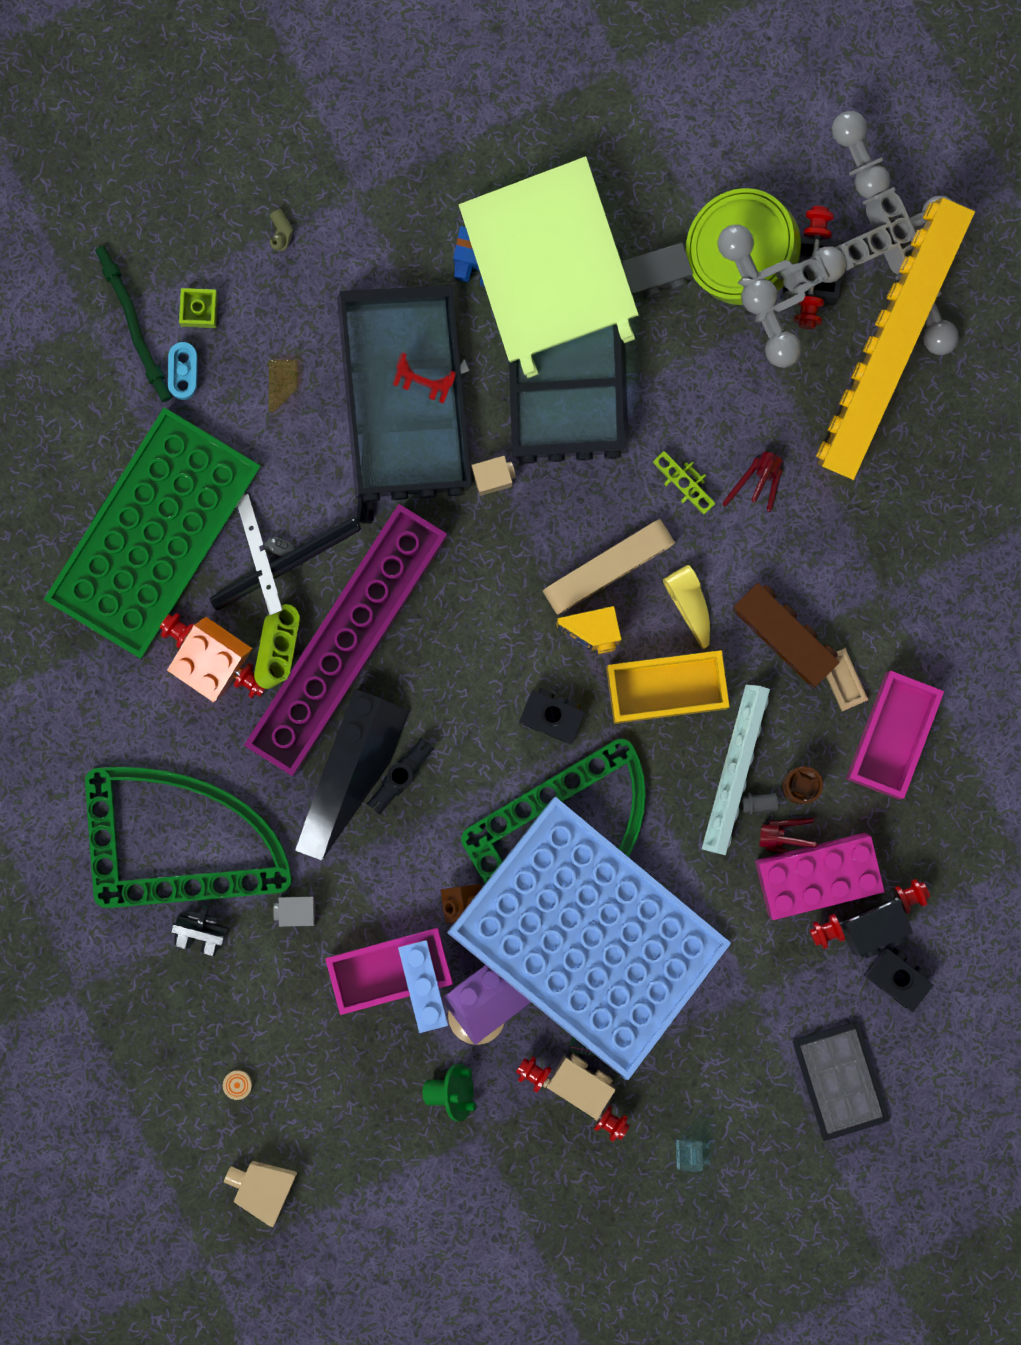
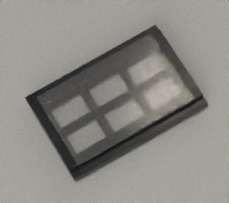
(840, 1081)

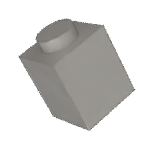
(295, 911)

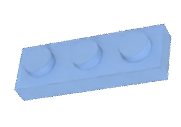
(423, 986)

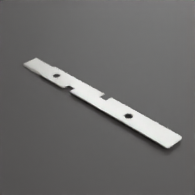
(260, 558)

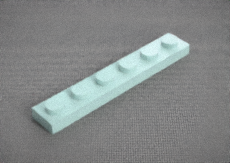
(735, 769)

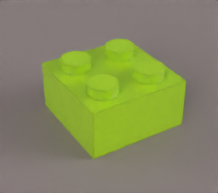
(198, 308)

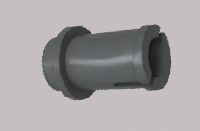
(759, 803)

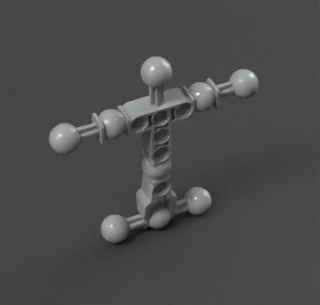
(830, 263)

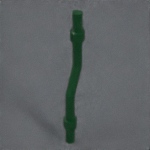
(113, 275)

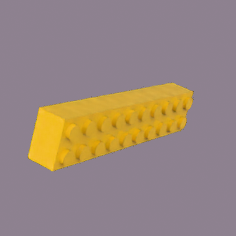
(895, 338)

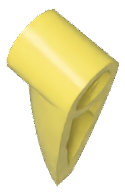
(689, 599)

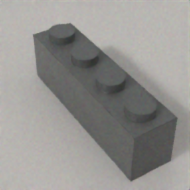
(657, 271)

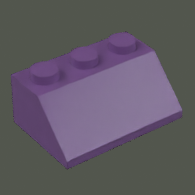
(483, 1003)

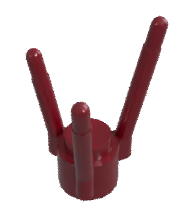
(767, 468)
(773, 837)

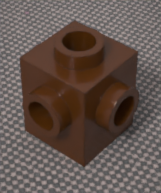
(456, 900)

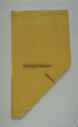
(282, 382)

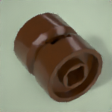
(802, 785)

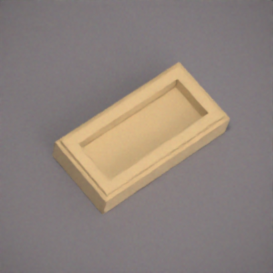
(846, 683)

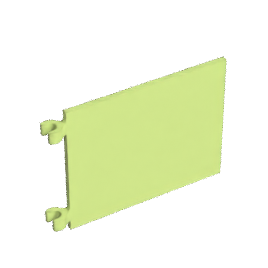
(549, 261)

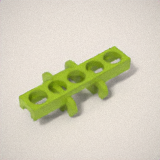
(682, 474)

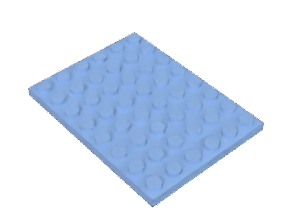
(589, 938)

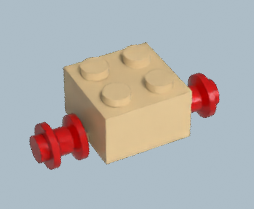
(579, 1087)

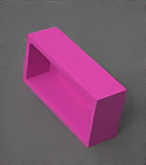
(894, 735)
(819, 876)
(377, 974)

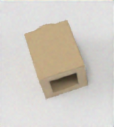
(493, 475)

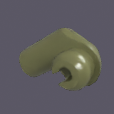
(283, 232)

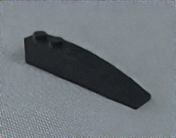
(352, 769)

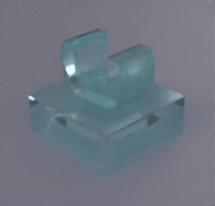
(690, 1155)

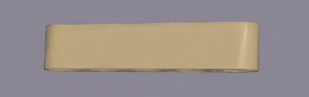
(608, 567)

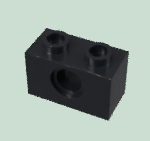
(534, 716)
(908, 994)

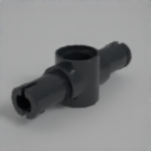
(390, 788)

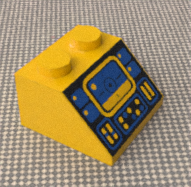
(593, 629)

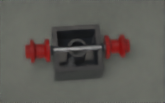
(821, 293)
(875, 926)

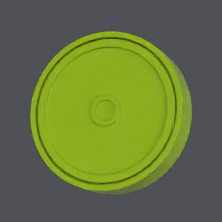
(773, 232)

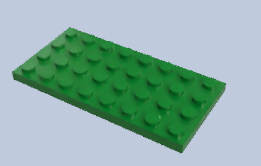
(152, 533)

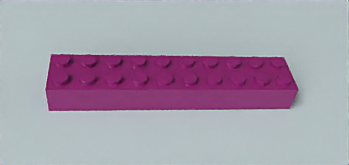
(346, 640)

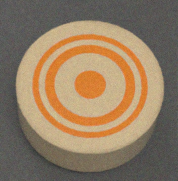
(237, 1084)

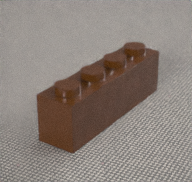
(785, 635)

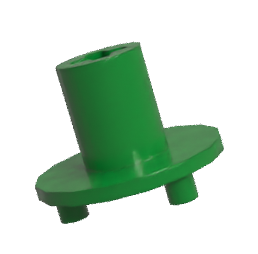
(453, 1092)

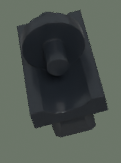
(201, 927)

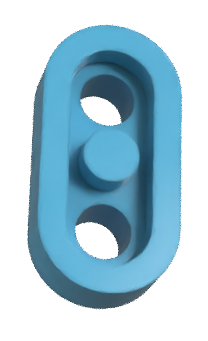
(182, 371)

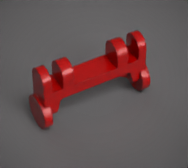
(441, 385)

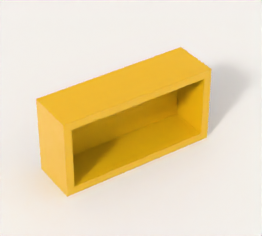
(667, 687)

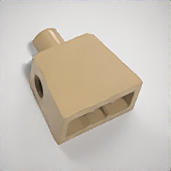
(261, 1189)

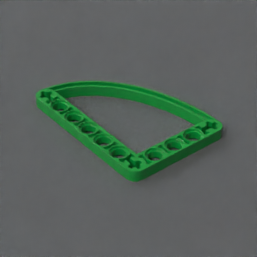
(563, 793)
(178, 883)

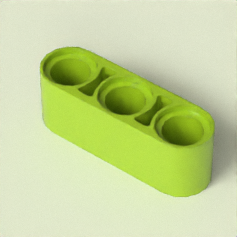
(268, 655)

